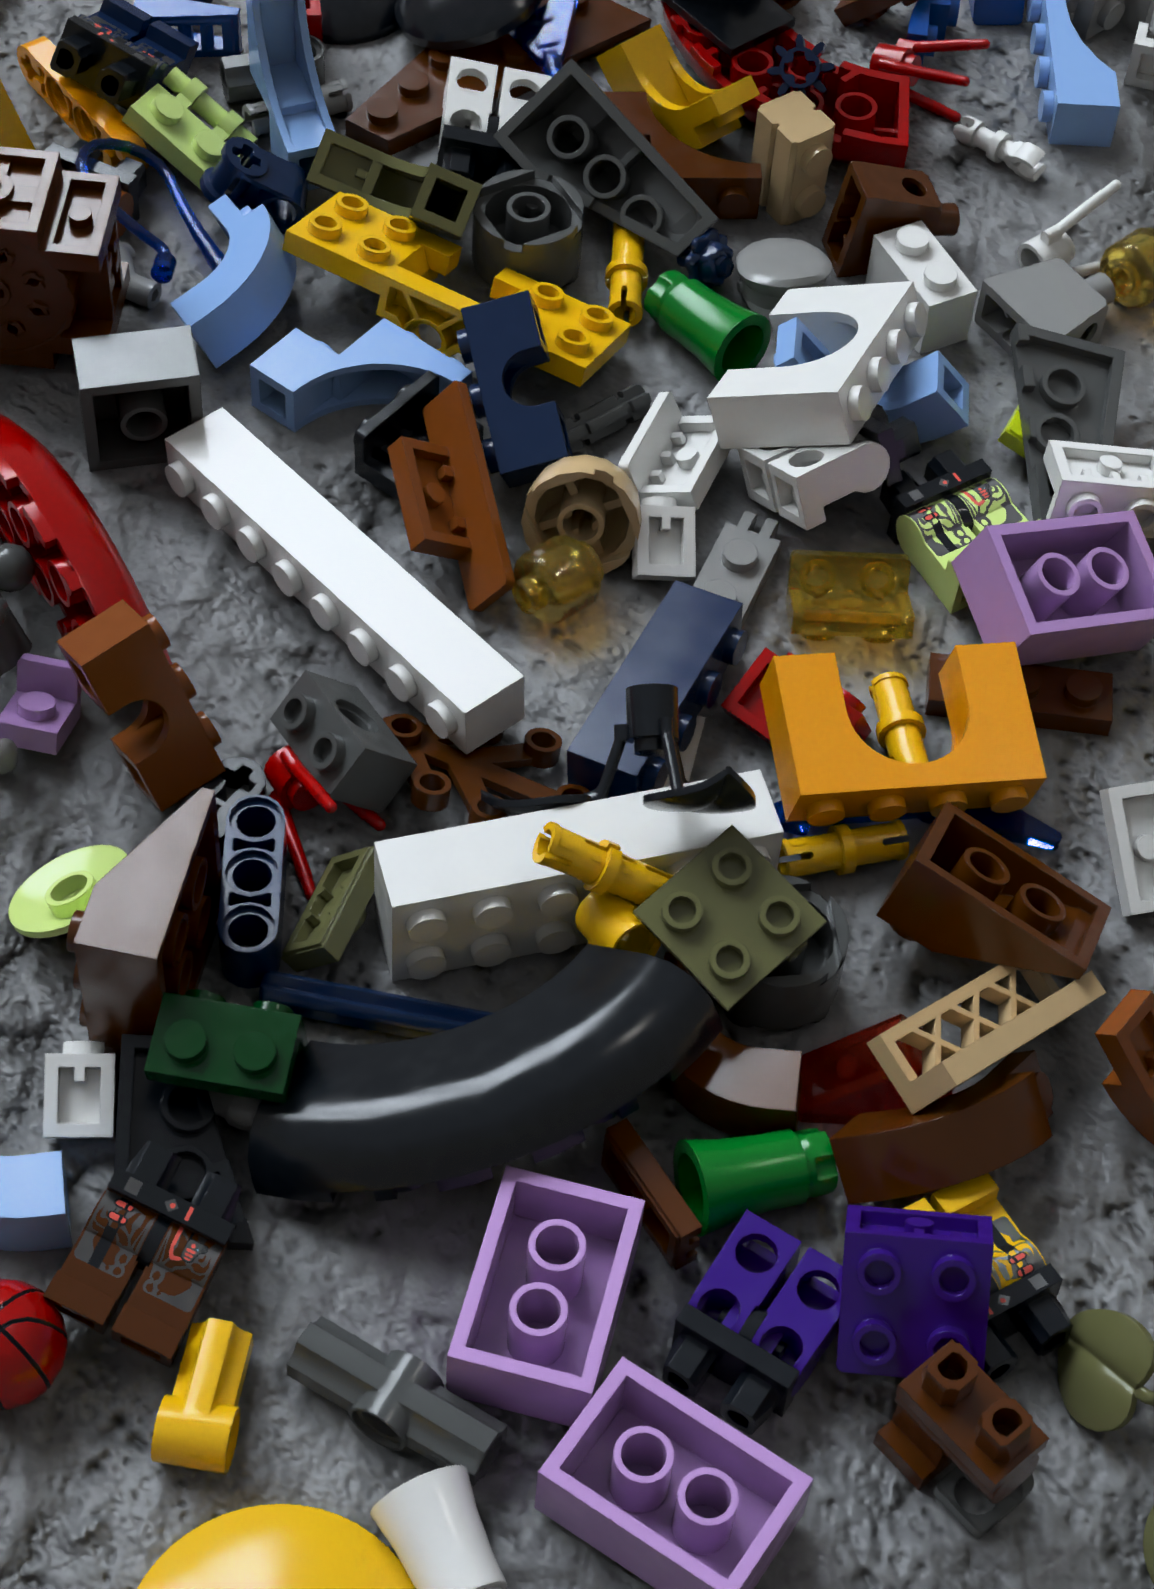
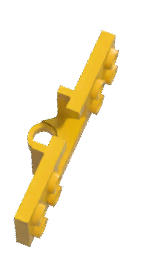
(402, 262)

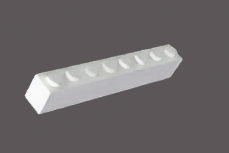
(346, 581)

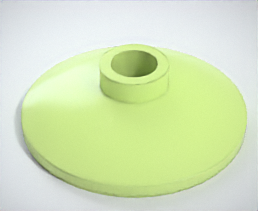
(59, 888)

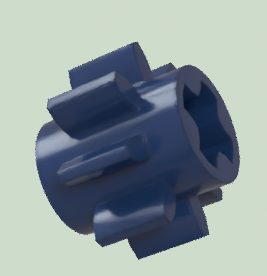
(790, 60)

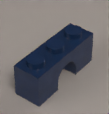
(502, 342)

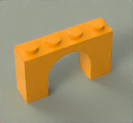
(835, 775)

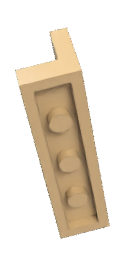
(1018, 1024)

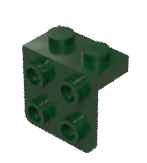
(225, 1045)

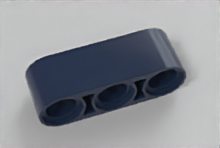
(251, 865)

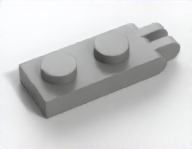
(741, 561)

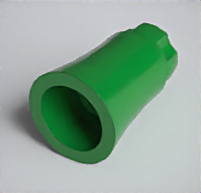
(707, 323)
(752, 1174)

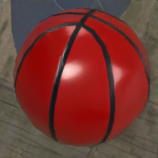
(30, 1343)

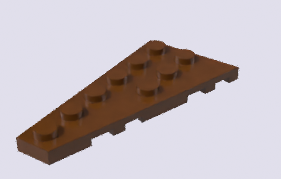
(411, 102)

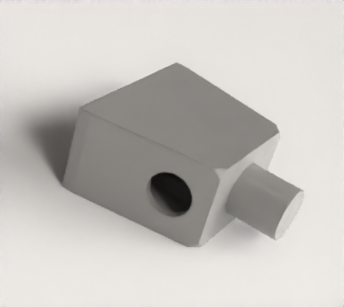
(1044, 297)

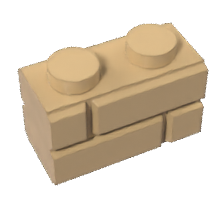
(794, 156)

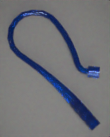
(164, 262)

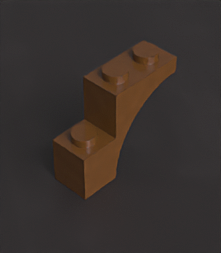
(724, 185)

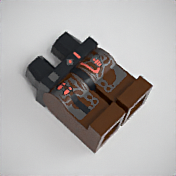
(153, 1231)

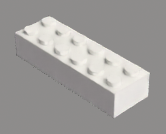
(481, 898)

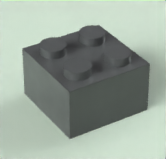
(136, 394)

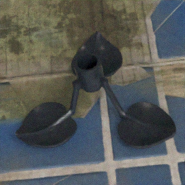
(654, 732)

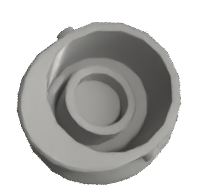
(776, 265)

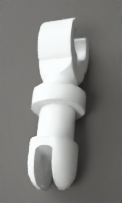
(999, 146)

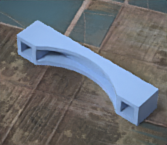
(1078, 89)

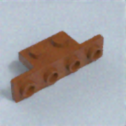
(451, 499)

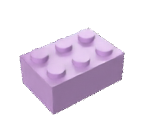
(1061, 586)
(544, 1296)
(670, 1487)

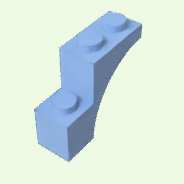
(287, 79)
(307, 379)

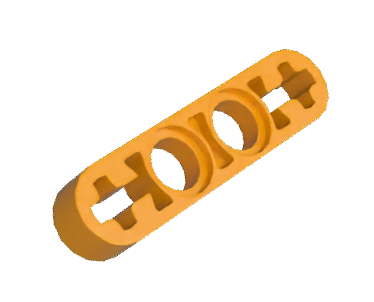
(75, 103)

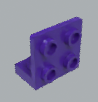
(912, 1288)

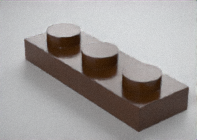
(1057, 696)

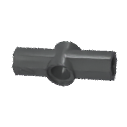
(396, 1399)

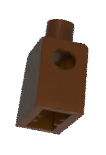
(876, 201)

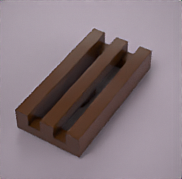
(640, 1176)

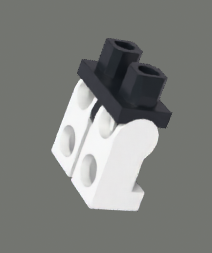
(467, 121)
(809, 477)

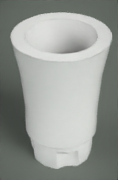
(439, 1532)

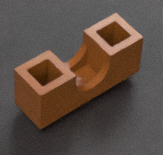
(123, 661)

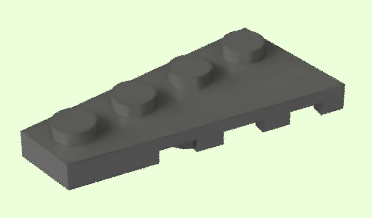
(1064, 394)

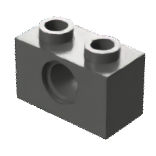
(343, 742)

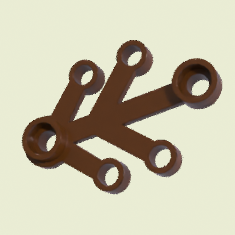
(477, 769)

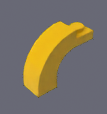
(678, 101)

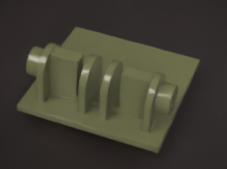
(730, 918)

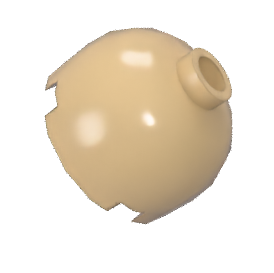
(585, 501)

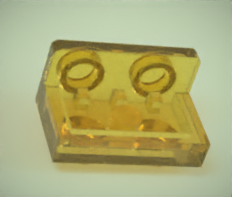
(849, 595)

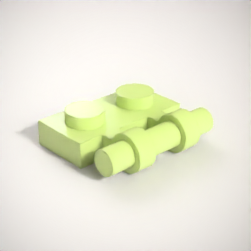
(176, 132)

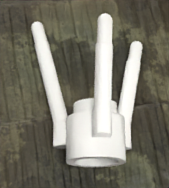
(1056, 242)

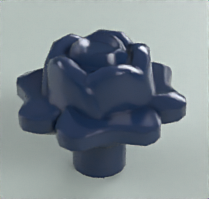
(708, 259)

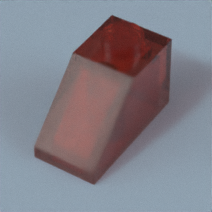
(849, 1080)

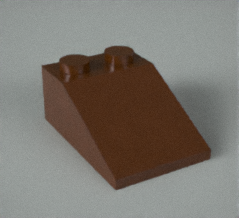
(991, 901)

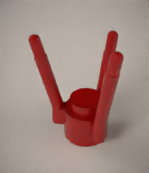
(901, 60)
(299, 789)

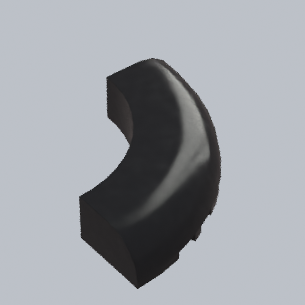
(483, 1090)

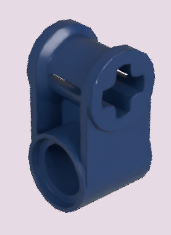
(257, 180)

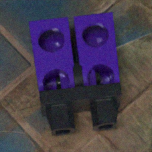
(741, 1340)

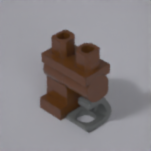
(961, 1416)

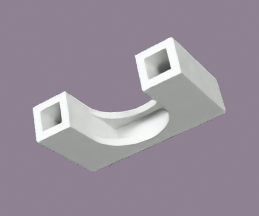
(830, 398)

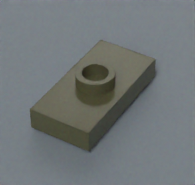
(333, 911)

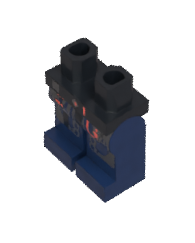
(121, 52)

